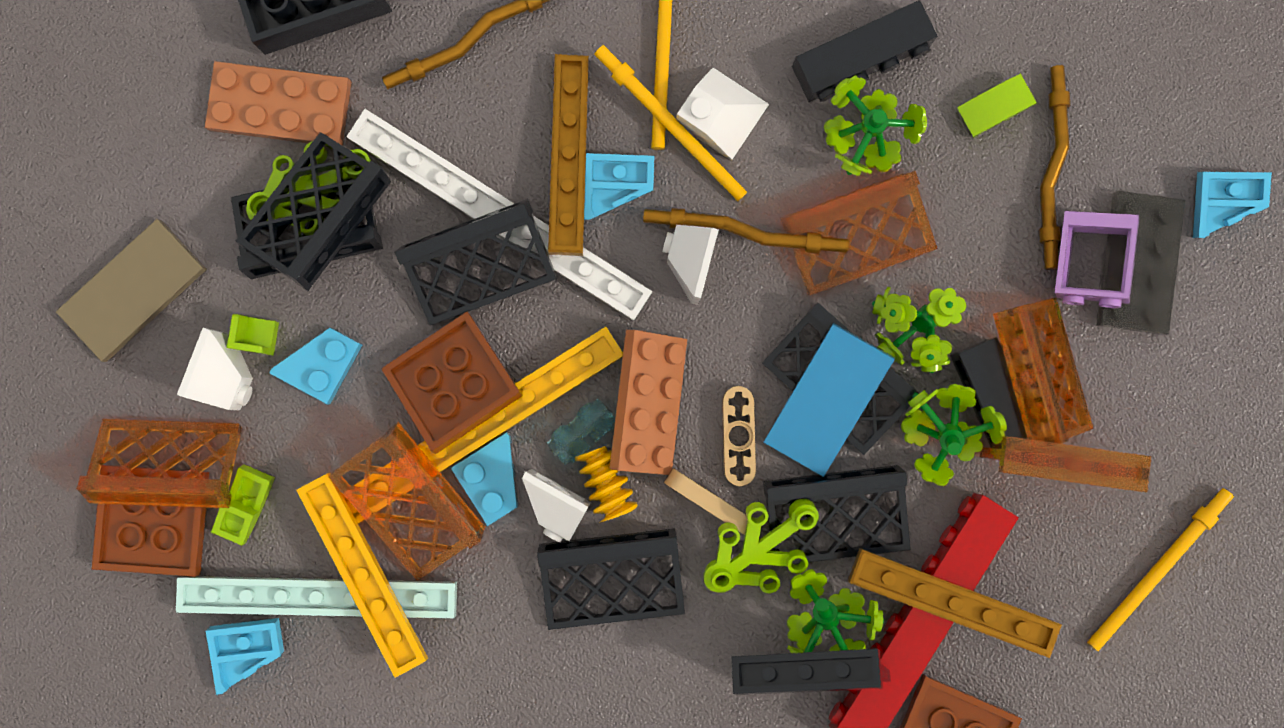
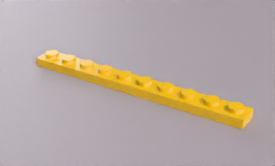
(537, 390)

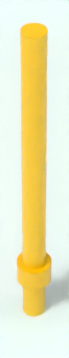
(661, 69)
(624, 76)
(1203, 519)

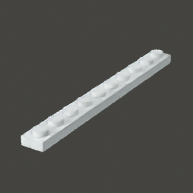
(478, 199)

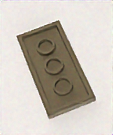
(131, 290)

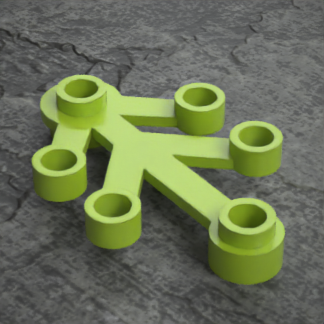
(305, 182)
(758, 550)

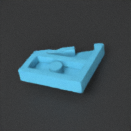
(615, 181)
(1227, 198)
(319, 365)
(490, 479)
(242, 649)

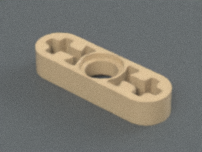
(750, 461)
(706, 499)

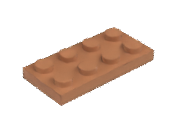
(277, 103)
(648, 403)

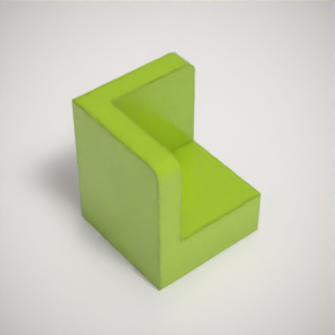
(252, 334)

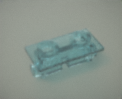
(568, 439)

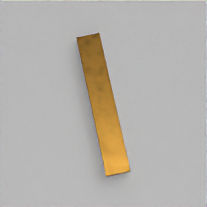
(568, 155)
(954, 603)

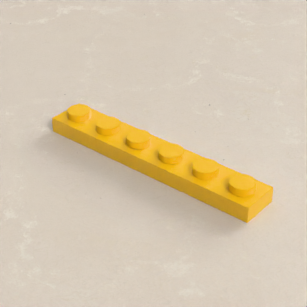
(362, 575)

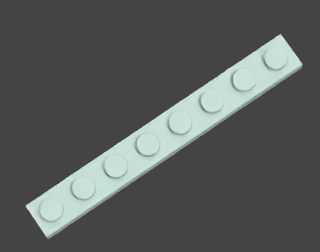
(305, 596)

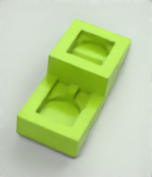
(997, 105)
(247, 501)

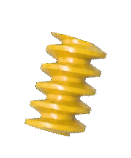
(606, 483)

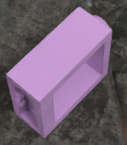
(1103, 224)

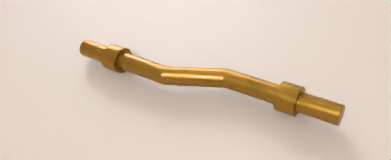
(416, 69)
(1059, 102)
(811, 242)

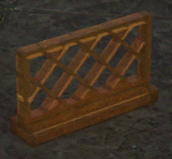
(859, 202)
(1029, 366)
(1071, 463)
(428, 482)
(151, 488)

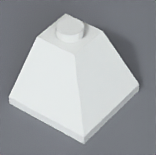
(721, 113)
(690, 257)
(217, 373)
(554, 506)

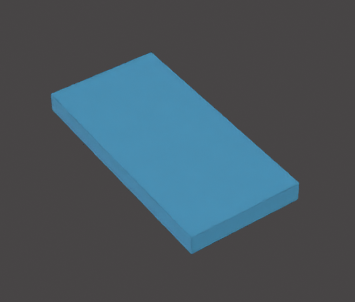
(829, 399)

